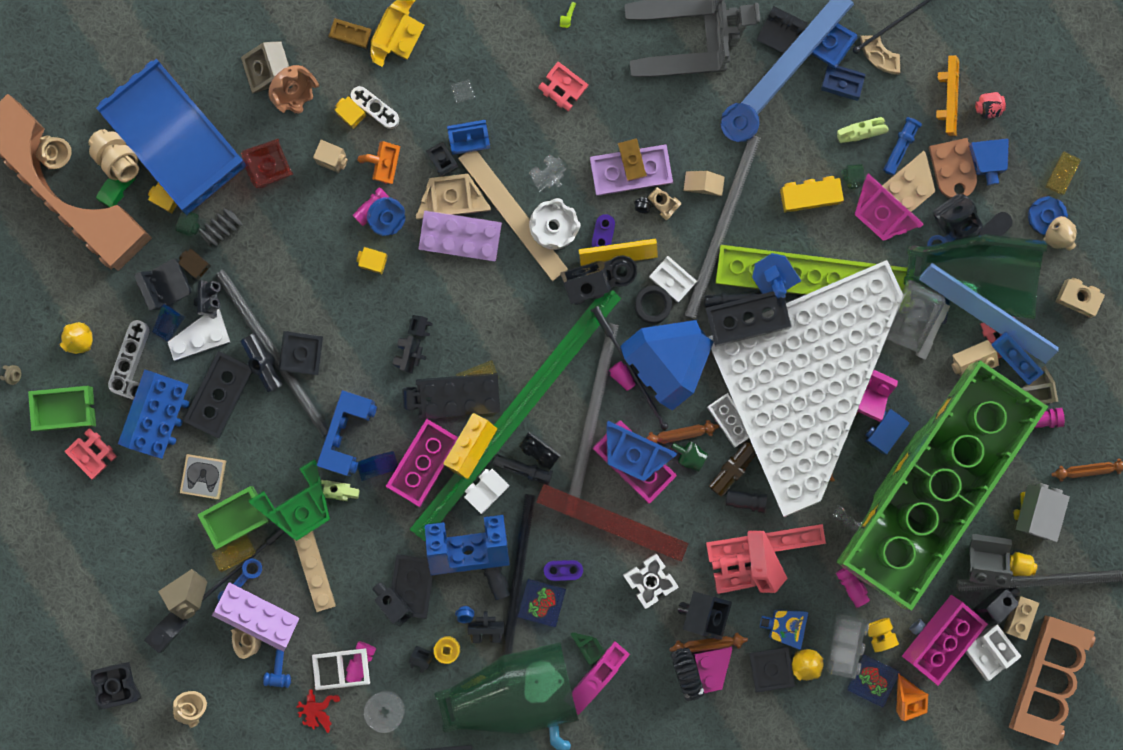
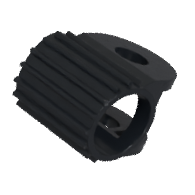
(956, 215)

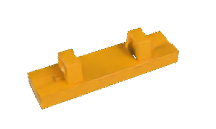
(952, 80)

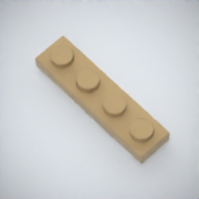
(315, 572)

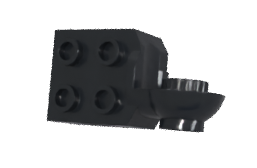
(599, 278)

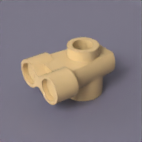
(667, 205)

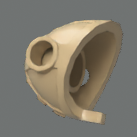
(53, 152)
(1063, 235)
(250, 644)
(189, 708)

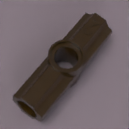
(733, 469)

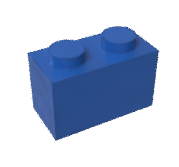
(886, 432)

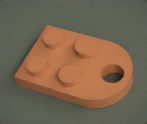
(953, 166)

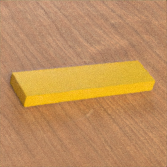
(635, 250)

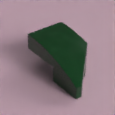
(589, 647)

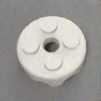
(555, 212)

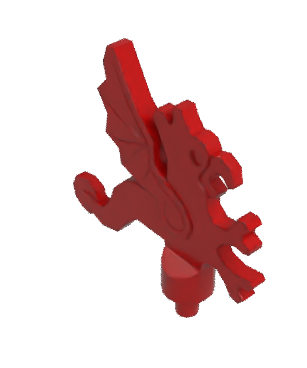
(313, 709)

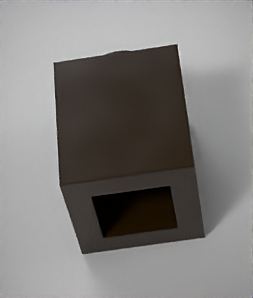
(193, 263)

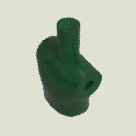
(690, 456)

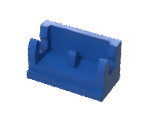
(468, 137)

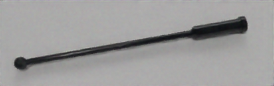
(856, 49)
(609, 333)
(268, 541)

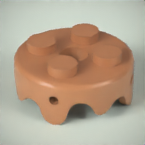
(301, 91)

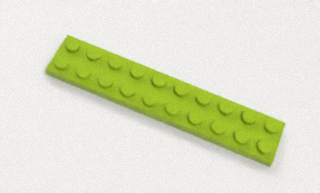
(737, 267)

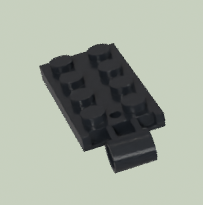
(453, 396)

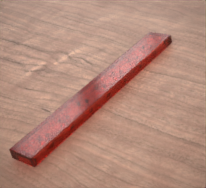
(612, 522)

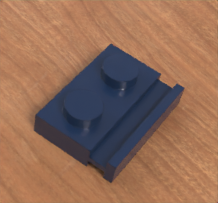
(843, 82)

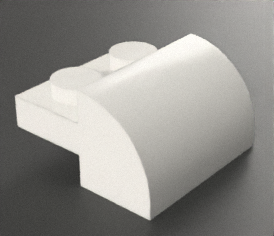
(992, 652)

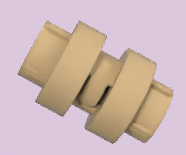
(113, 155)

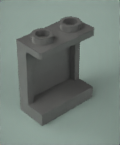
(990, 560)

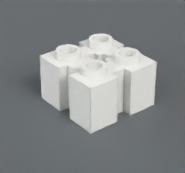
(486, 491)
(662, 583)

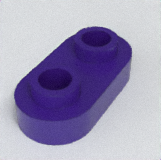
(603, 233)
(563, 570)

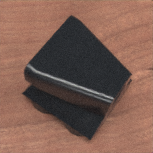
(114, 686)

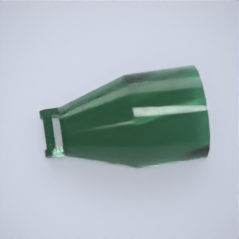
(992, 265)
(513, 694)

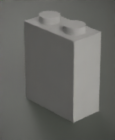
(1042, 512)

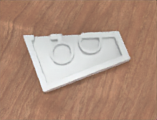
(199, 337)

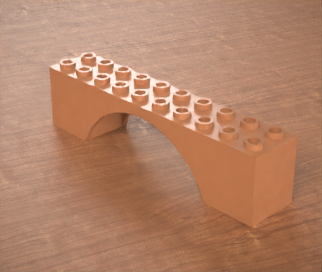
(107, 231)

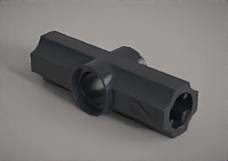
(261, 362)

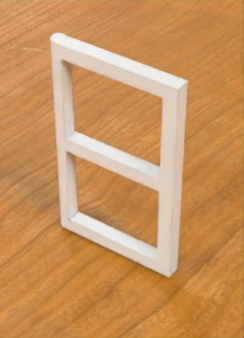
(340, 669)

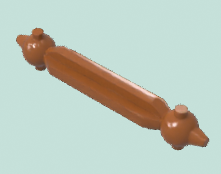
(683, 433)
(1088, 470)
(711, 643)

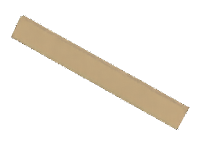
(511, 212)

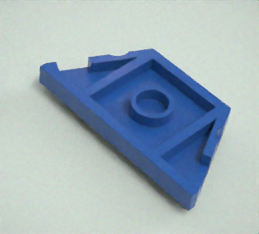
(634, 453)

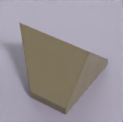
(1043, 388)

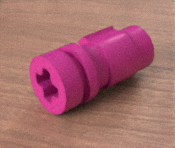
(361, 214)
(1052, 418)
(854, 588)
(355, 666)

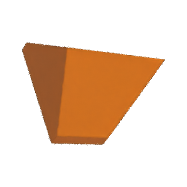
(910, 700)

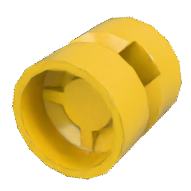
(879, 628)
(447, 650)

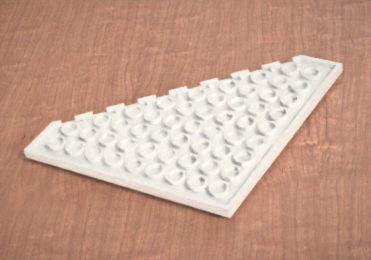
(807, 381)

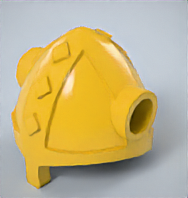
(76, 338)
(807, 664)

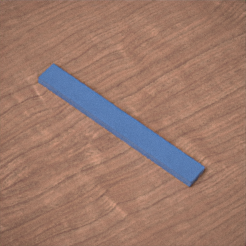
(797, 53)
(988, 312)

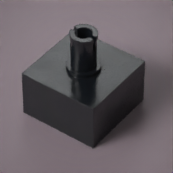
(705, 615)

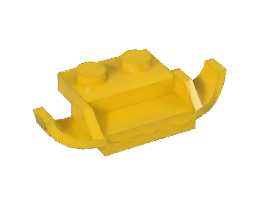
(395, 32)

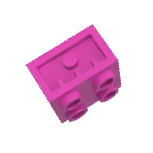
(876, 395)

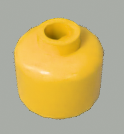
(1022, 564)

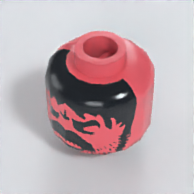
(990, 105)

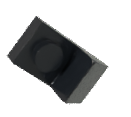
(442, 159)

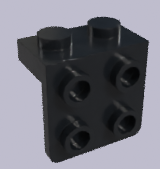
(163, 285)

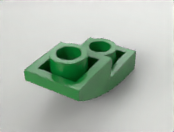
(112, 192)

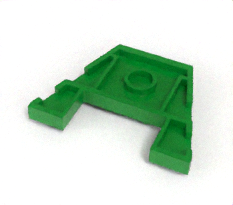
(301, 512)

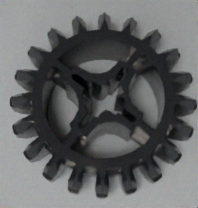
(687, 674)

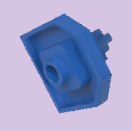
(775, 275)

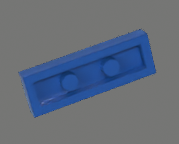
(1017, 358)

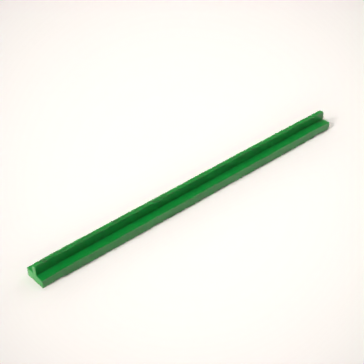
(518, 410)

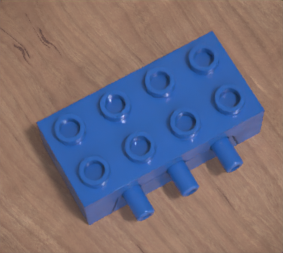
(154, 414)

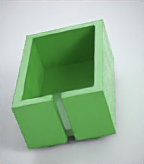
(62, 408)
(232, 518)

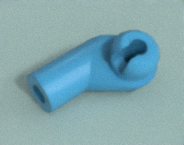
(556, 741)

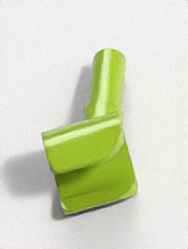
(565, 21)

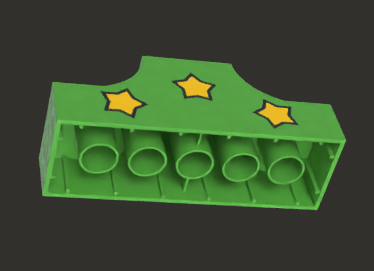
(940, 484)

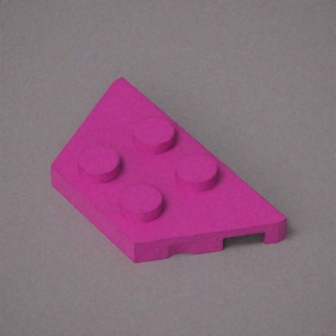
(883, 212)

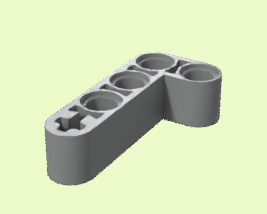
(132, 358)

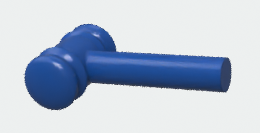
(277, 679)

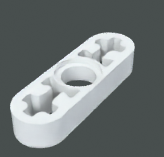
(389, 112)

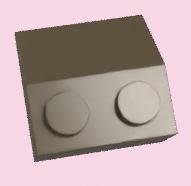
(264, 64)
(184, 594)

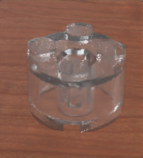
(377, 720)

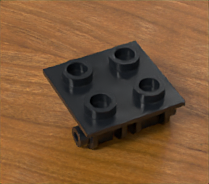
(781, 30)
(539, 450)

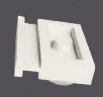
(672, 279)

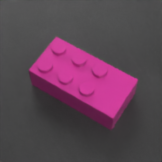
(422, 463)
(646, 489)
(944, 640)

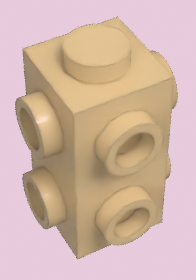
(982, 351)

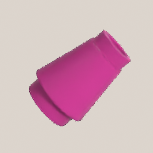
(622, 375)

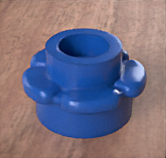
(464, 614)

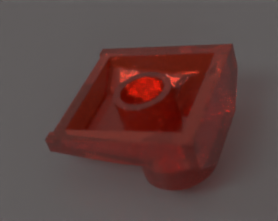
(266, 163)

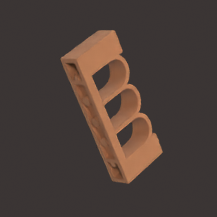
(1035, 726)

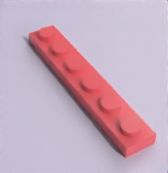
(779, 541)

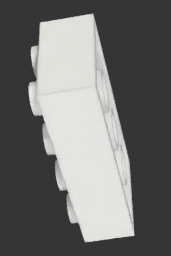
(728, 419)

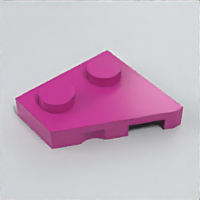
(713, 668)

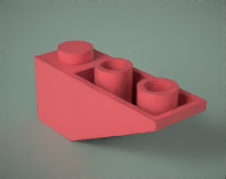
(764, 563)

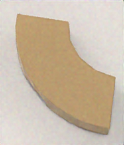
(880, 56)

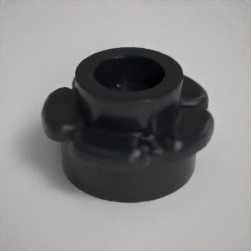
(643, 205)

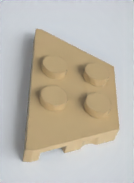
(912, 183)
(452, 196)

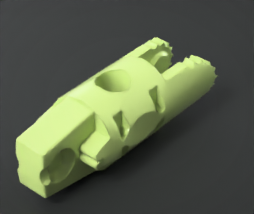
(862, 130)
(343, 490)

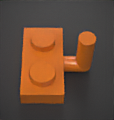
(384, 162)

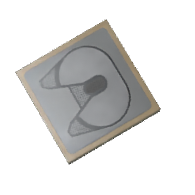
(203, 476)

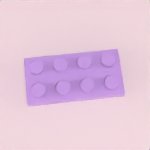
(611, 178)
(460, 235)
(255, 617)

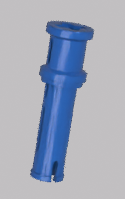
(905, 138)

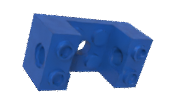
(347, 404)
(447, 553)

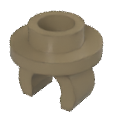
(12, 374)

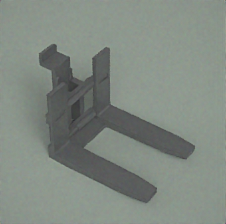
(718, 34)

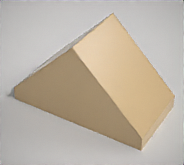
(704, 182)

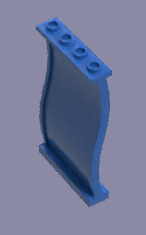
(171, 136)

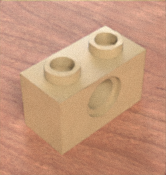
(330, 156)
(1068, 297)
(1021, 618)

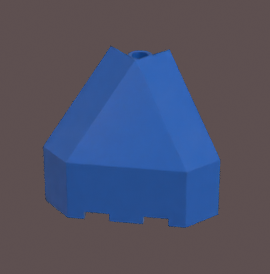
(669, 359)

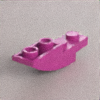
(598, 676)

